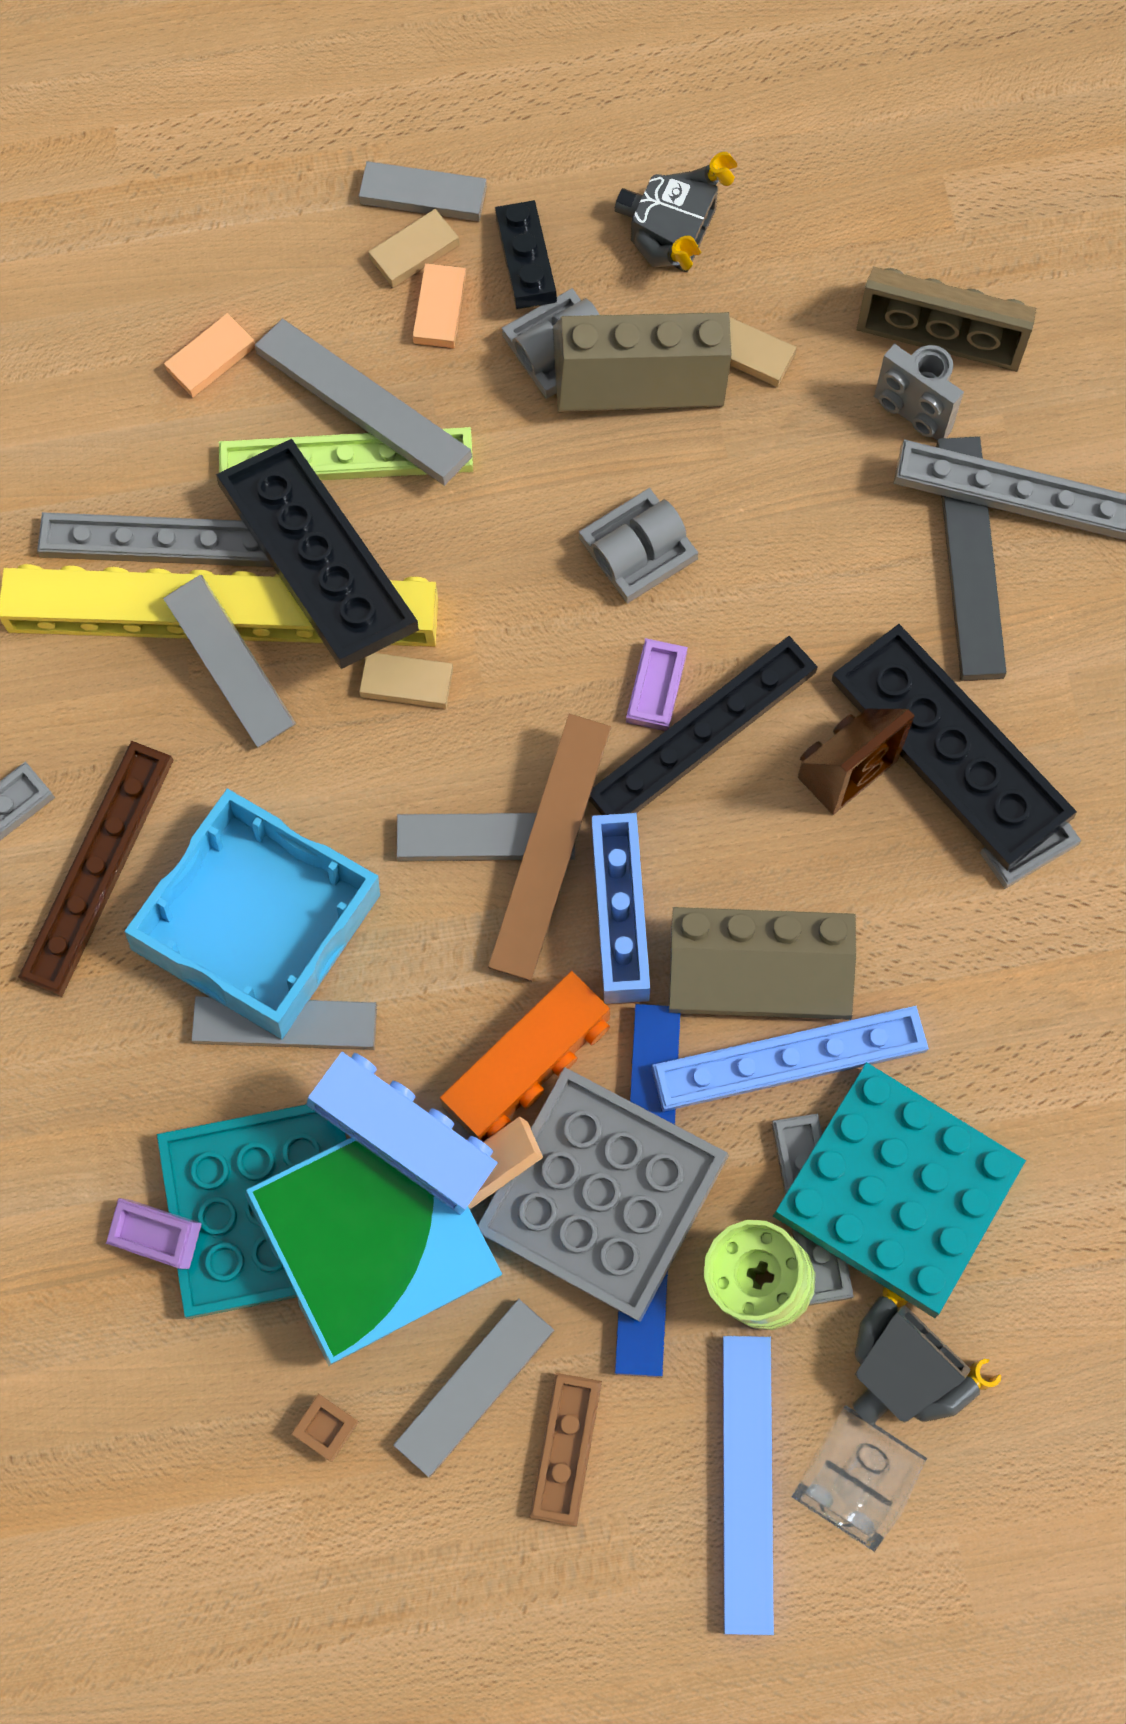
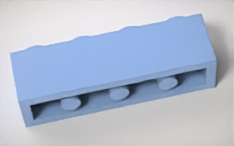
(620, 908)
(402, 1132)

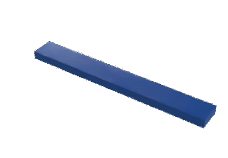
(654, 1042)

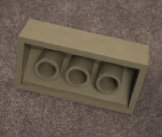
(946, 316)
(641, 361)
(762, 963)

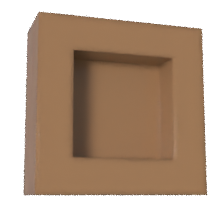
(325, 1427)

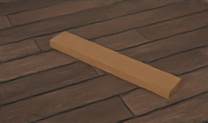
(549, 847)

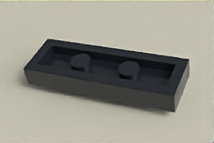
(525, 254)

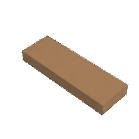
(565, 1449)

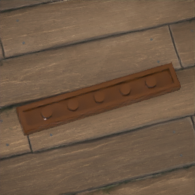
(96, 869)

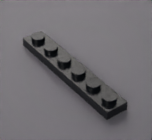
(704, 730)

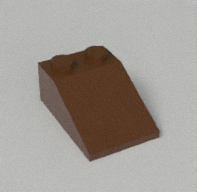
(854, 755)

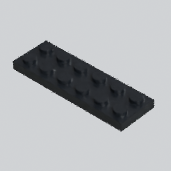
(317, 553)
(957, 748)

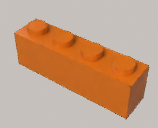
(527, 1057)

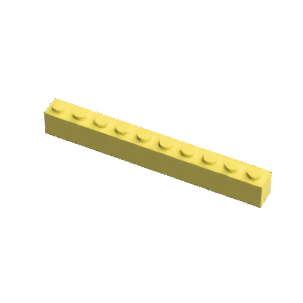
(134, 606)

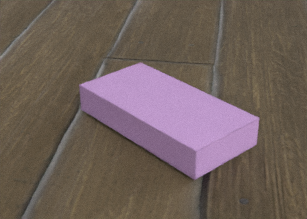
(656, 684)
(153, 1233)

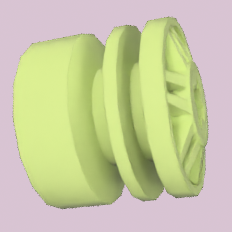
(751, 1250)

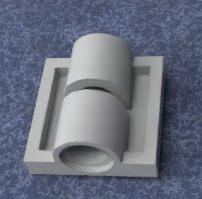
(533, 340)
(920, 389)
(639, 544)

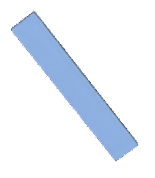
(789, 1058)
(747, 1486)

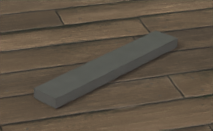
(973, 579)

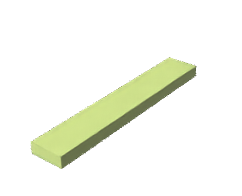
(339, 455)

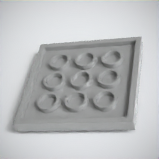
(605, 1196)

